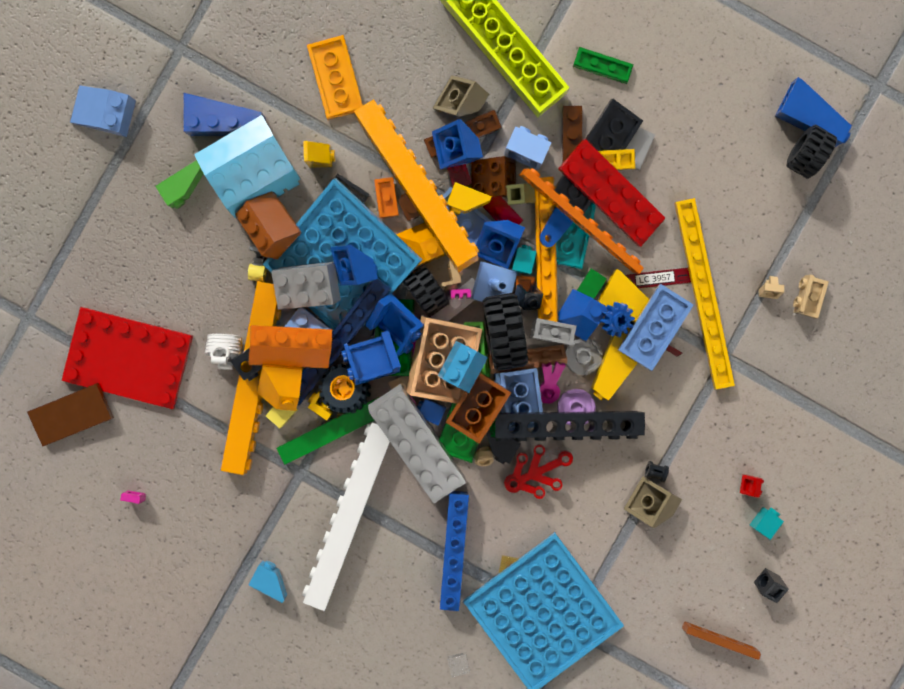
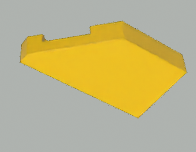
(620, 158)

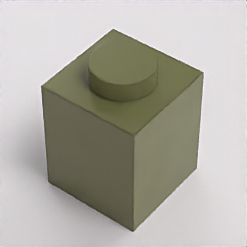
(520, 194)

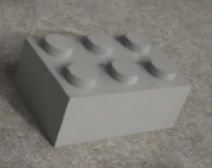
(306, 285)

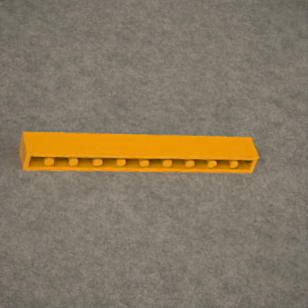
(416, 185)
(247, 402)

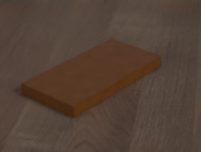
(70, 414)

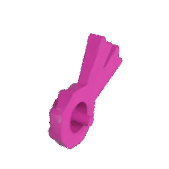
(549, 389)

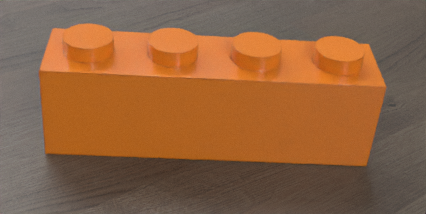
(290, 346)

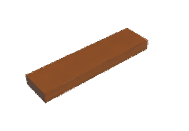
(721, 640)

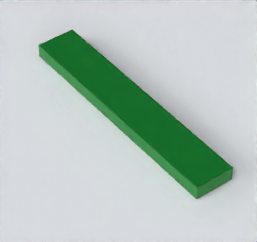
(325, 434)

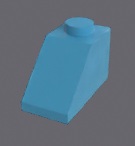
(269, 581)

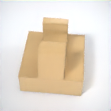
(771, 288)

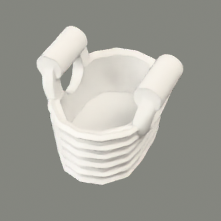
(223, 344)

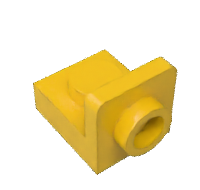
(320, 409)

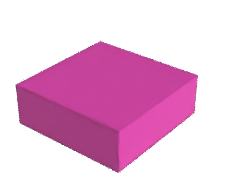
(132, 496)

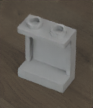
(553, 331)

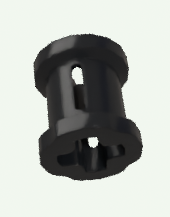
(662, 472)

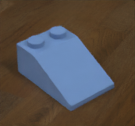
(103, 110)

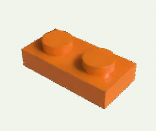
(386, 197)

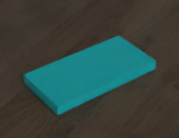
(573, 243)

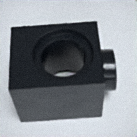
(771, 585)

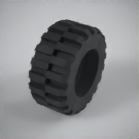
(505, 331)

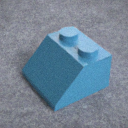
(462, 366)

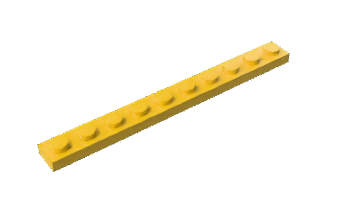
(704, 293)

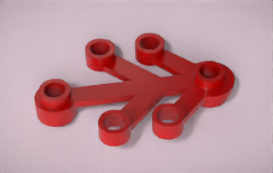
(535, 472)

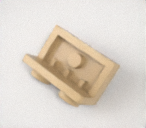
(455, 279)
(810, 296)

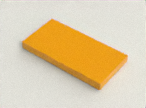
(335, 77)

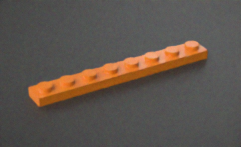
(576, 215)

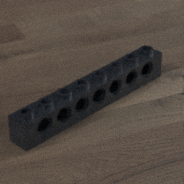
(633, 419)

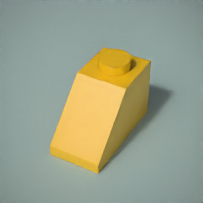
(318, 154)
(466, 199)

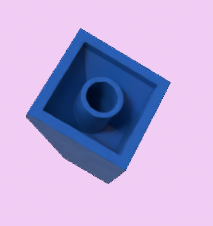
(456, 145)
(499, 241)
(353, 265)
(582, 312)

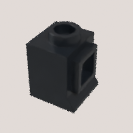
(529, 300)

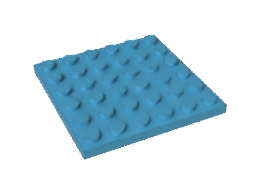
(342, 220)
(543, 613)

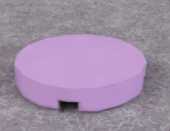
(576, 401)

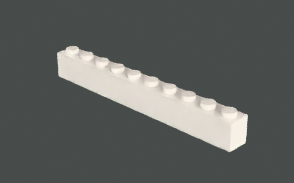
(347, 518)

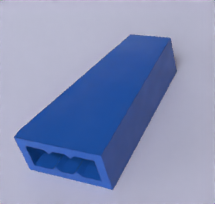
(805, 108)

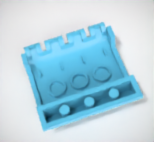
(247, 165)

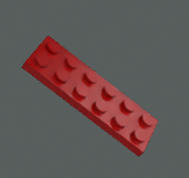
(611, 193)

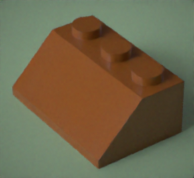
(268, 225)
(478, 408)

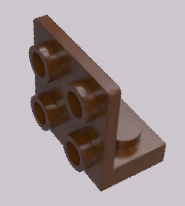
(493, 175)

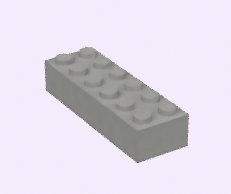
(416, 443)

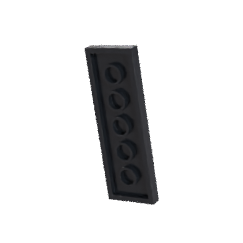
(610, 132)

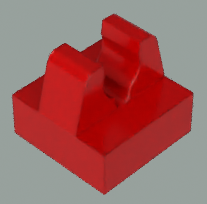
(751, 485)

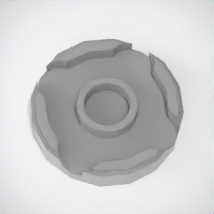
(584, 356)

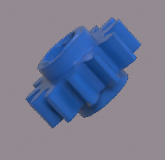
(617, 319)

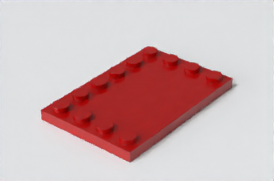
(127, 357)

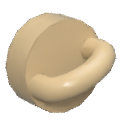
(484, 456)

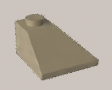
(461, 97)
(652, 503)

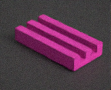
(461, 292)

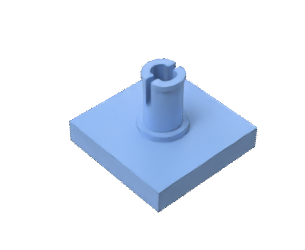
(492, 281)

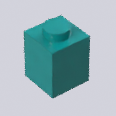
(524, 260)
(767, 522)

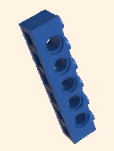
(454, 550)

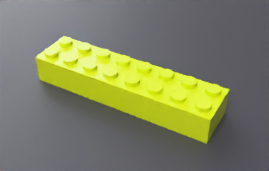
(510, 52)

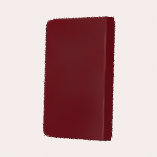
(500, 210)

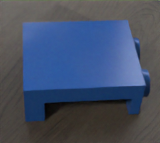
(398, 320)
(371, 359)

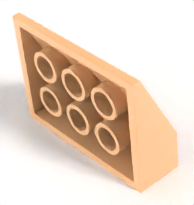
(430, 355)

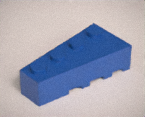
(213, 117)

